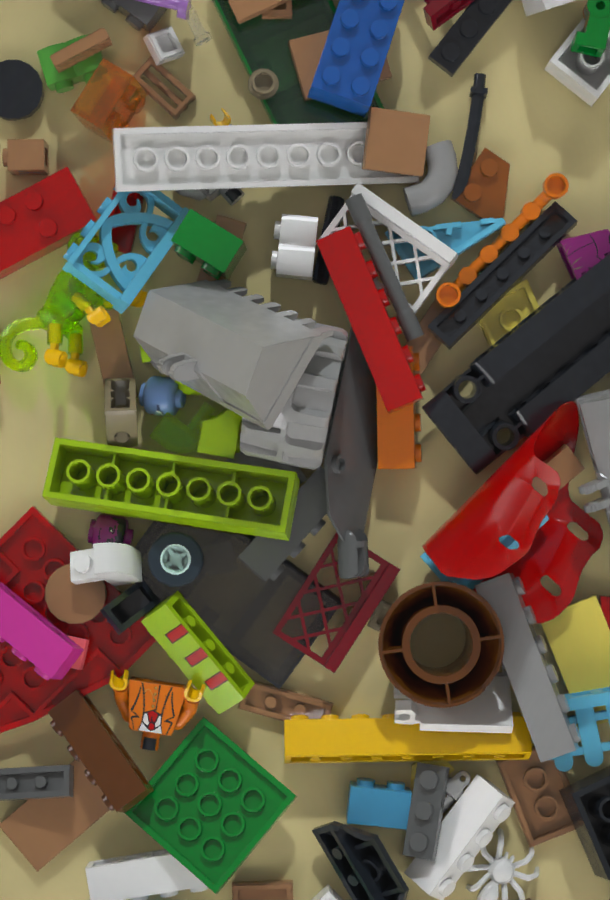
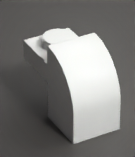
(106, 561)

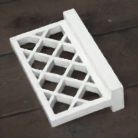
(409, 232)

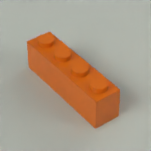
(398, 431)

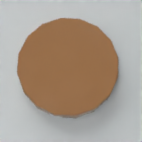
(74, 602)

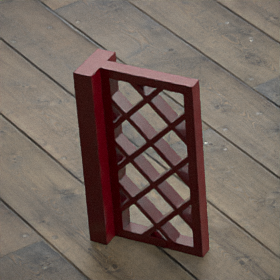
(354, 621)

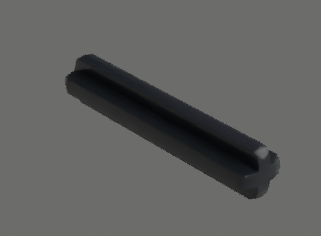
(321, 273)

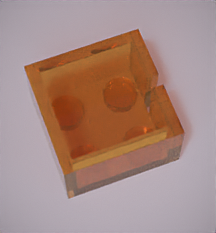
(109, 100)

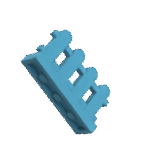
(587, 718)

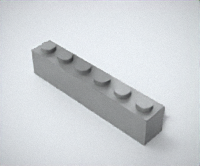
(528, 669)

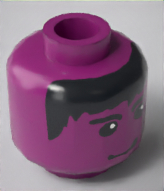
(110, 529)

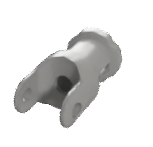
(455, 788)

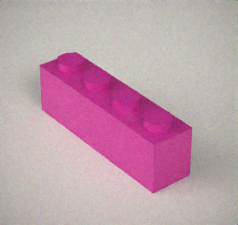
(35, 637)

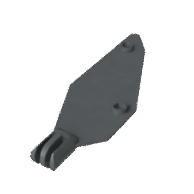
(352, 460)

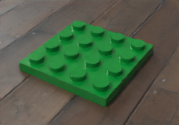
(211, 805)

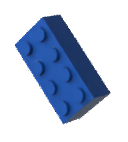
(355, 53)

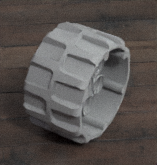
(304, 422)

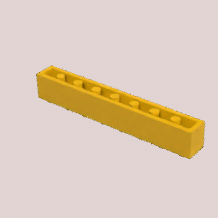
(385, 741)

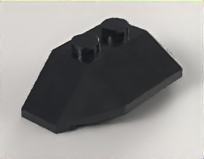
(361, 862)

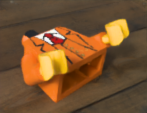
(154, 706)

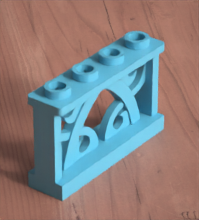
(128, 281)

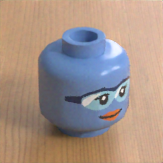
(161, 396)

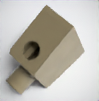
(121, 422)

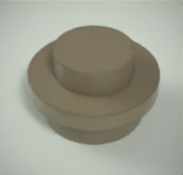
(263, 84)

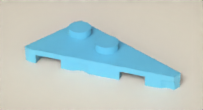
(455, 235)

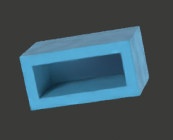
(378, 803)

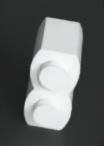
(296, 246)

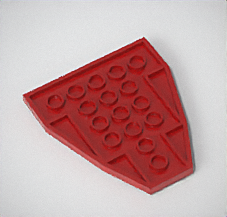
(27, 560)

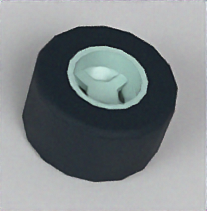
(175, 559)

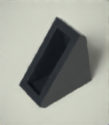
(130, 606)

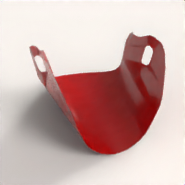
(509, 505)

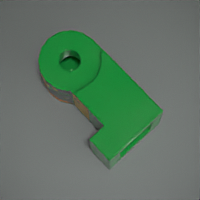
(596, 29)

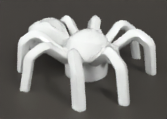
(501, 871)

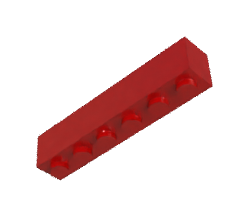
(370, 319)

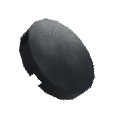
(19, 90)

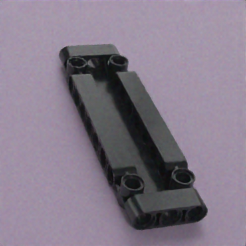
(530, 371)

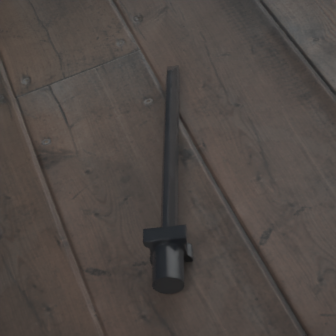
(478, 93)

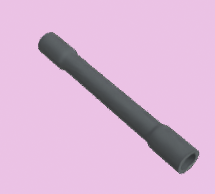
(404, 313)

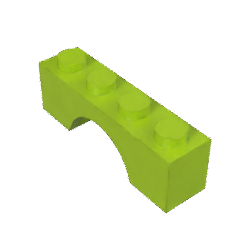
(220, 435)

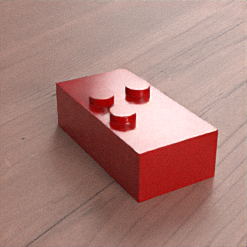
(41, 220)

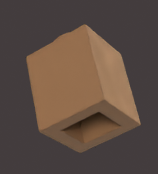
(26, 157)

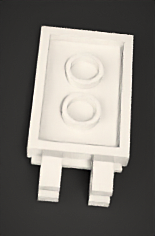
(484, 714)

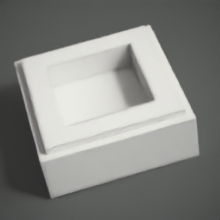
(163, 45)

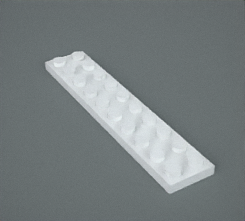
(243, 157)

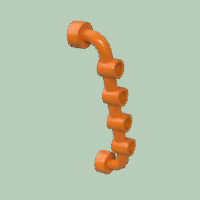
(554, 188)

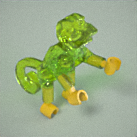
(60, 316)

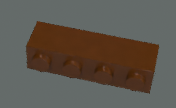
(100, 752)

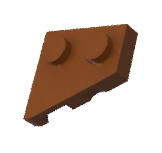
(486, 187)

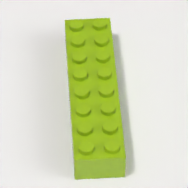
(172, 488)

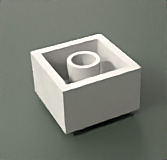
(581, 73)

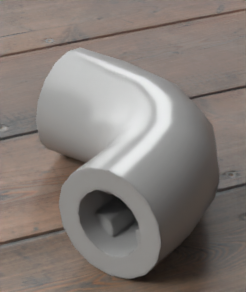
(439, 180)

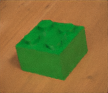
(208, 244)

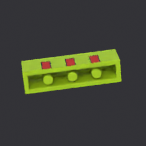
(198, 652)

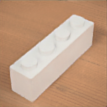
(461, 837)
(139, 877)

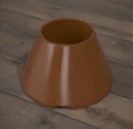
(469, 672)

